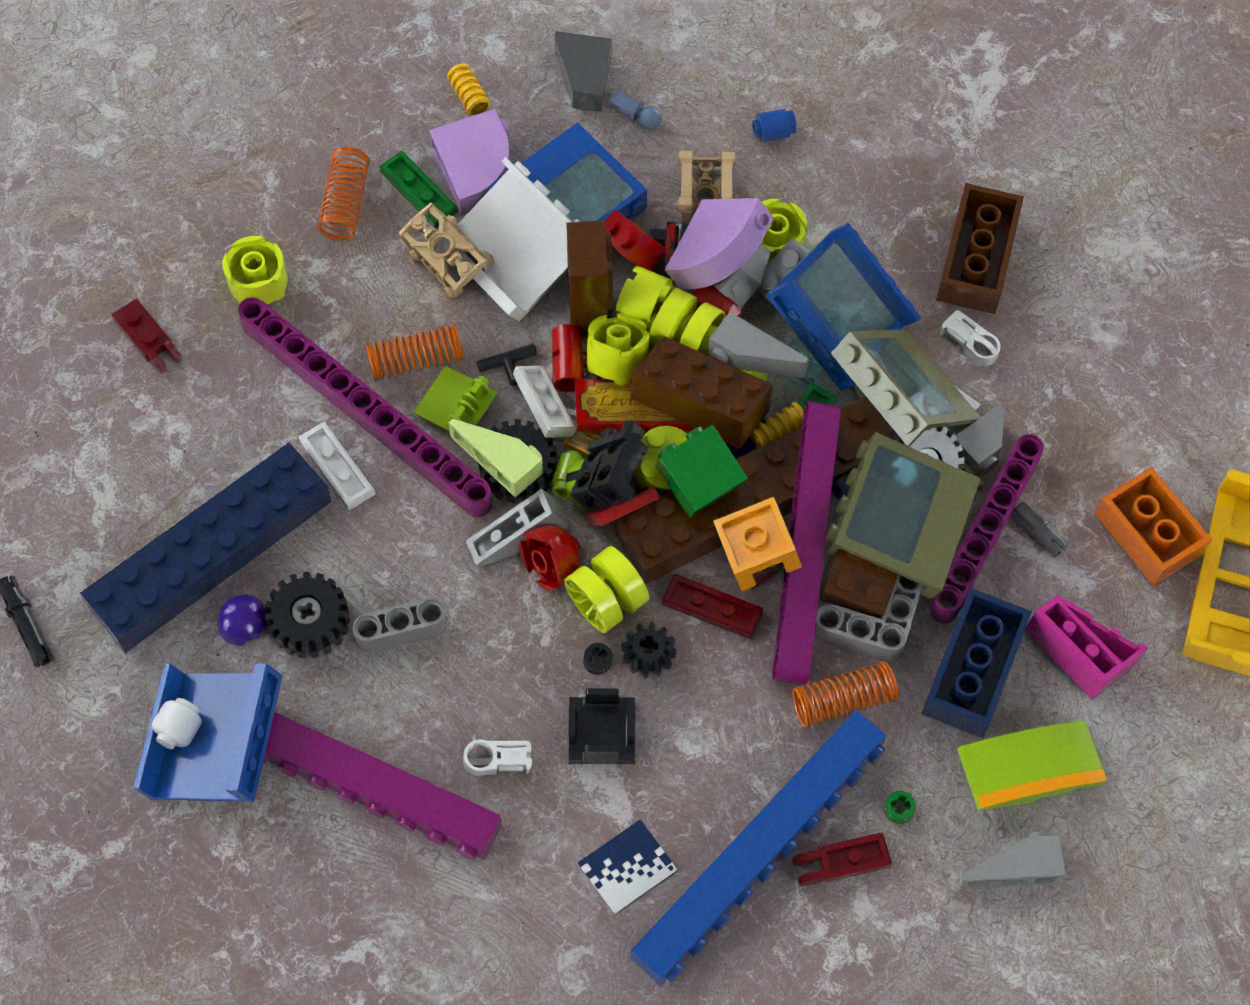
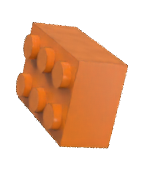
(1152, 526)

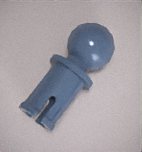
(649, 117)

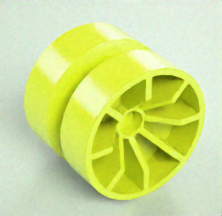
(684, 323)
(607, 589)

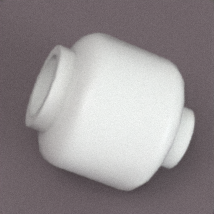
(176, 723)

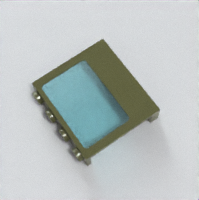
(903, 383)
(903, 512)

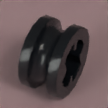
(607, 662)

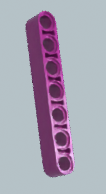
(990, 514)

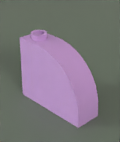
(471, 155)
(718, 241)

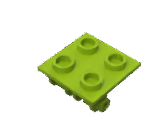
(456, 398)

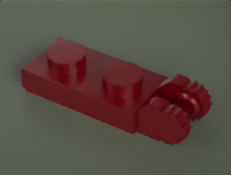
(145, 334)
(845, 859)

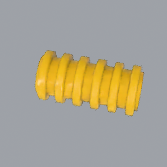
(468, 89)
(780, 425)

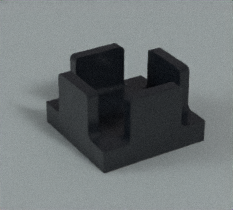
(601, 728)

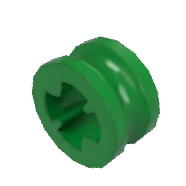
(892, 800)

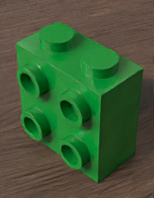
(700, 470)

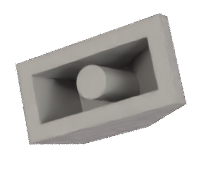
(745, 280)
(983, 441)

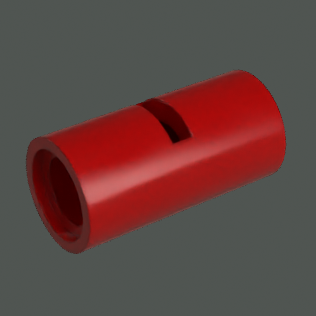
(566, 356)

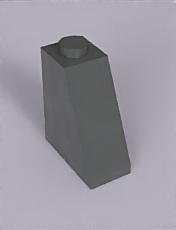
(584, 68)

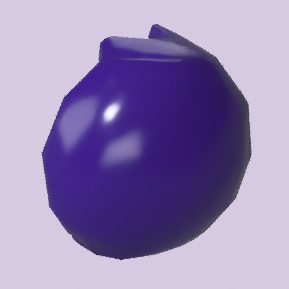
(242, 619)

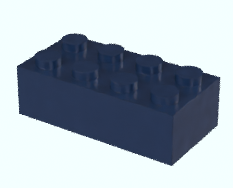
(976, 663)

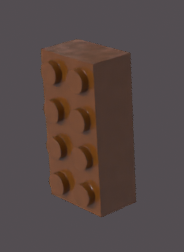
(980, 248)
(589, 273)
(701, 391)
(856, 584)

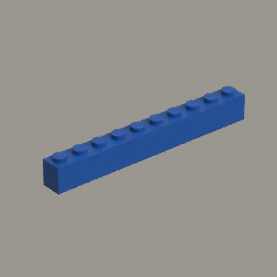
(757, 848)

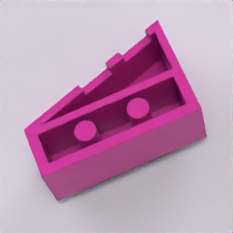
(1083, 647)

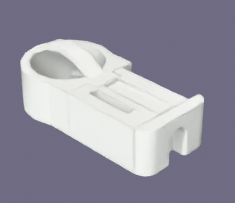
(967, 334)
(504, 757)

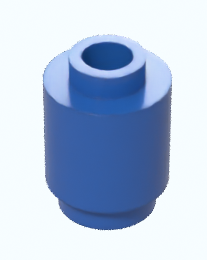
(774, 125)

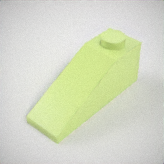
(501, 455)

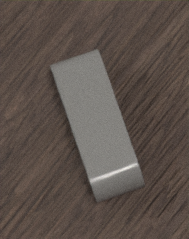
(384, 620)

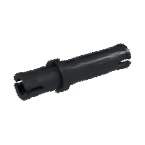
(19, 610)

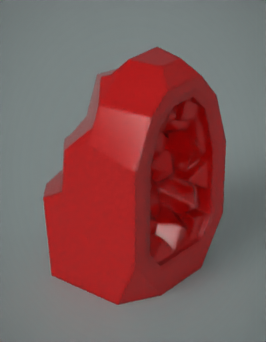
(714, 297)

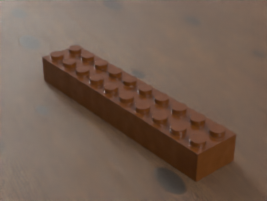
(665, 538)

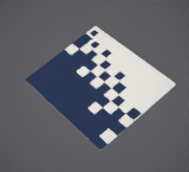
(627, 866)

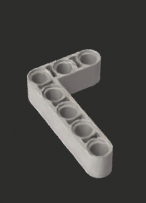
(875, 628)

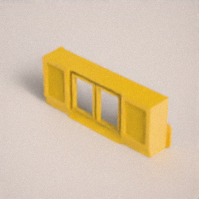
(1213, 634)

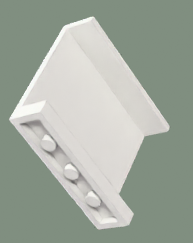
(523, 236)

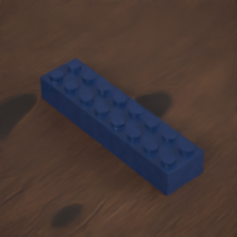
(206, 547)

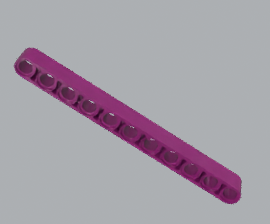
(368, 417)

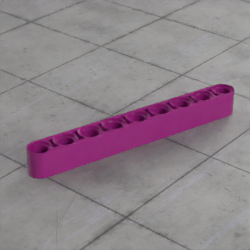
(808, 535)

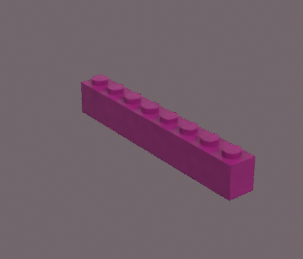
(381, 788)

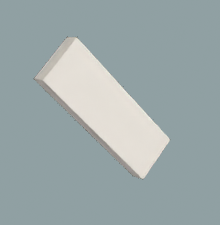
(544, 401)
(336, 465)

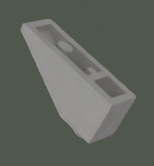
(753, 350)
(504, 535)
(1025, 863)

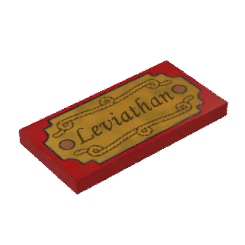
(608, 405)

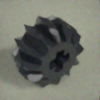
(661, 653)

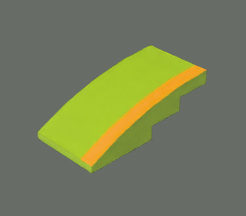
(1031, 765)

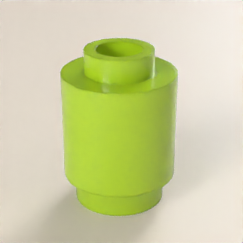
(558, 481)

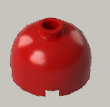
(551, 554)

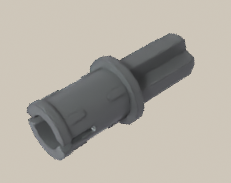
(1039, 528)

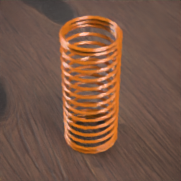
(338, 217)
(375, 361)
(888, 687)

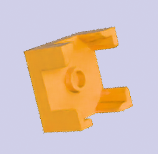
(756, 540)

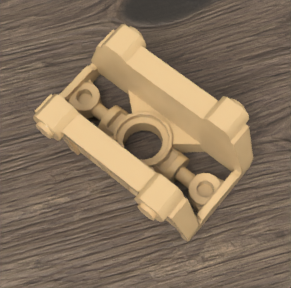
(691, 189)
(436, 262)

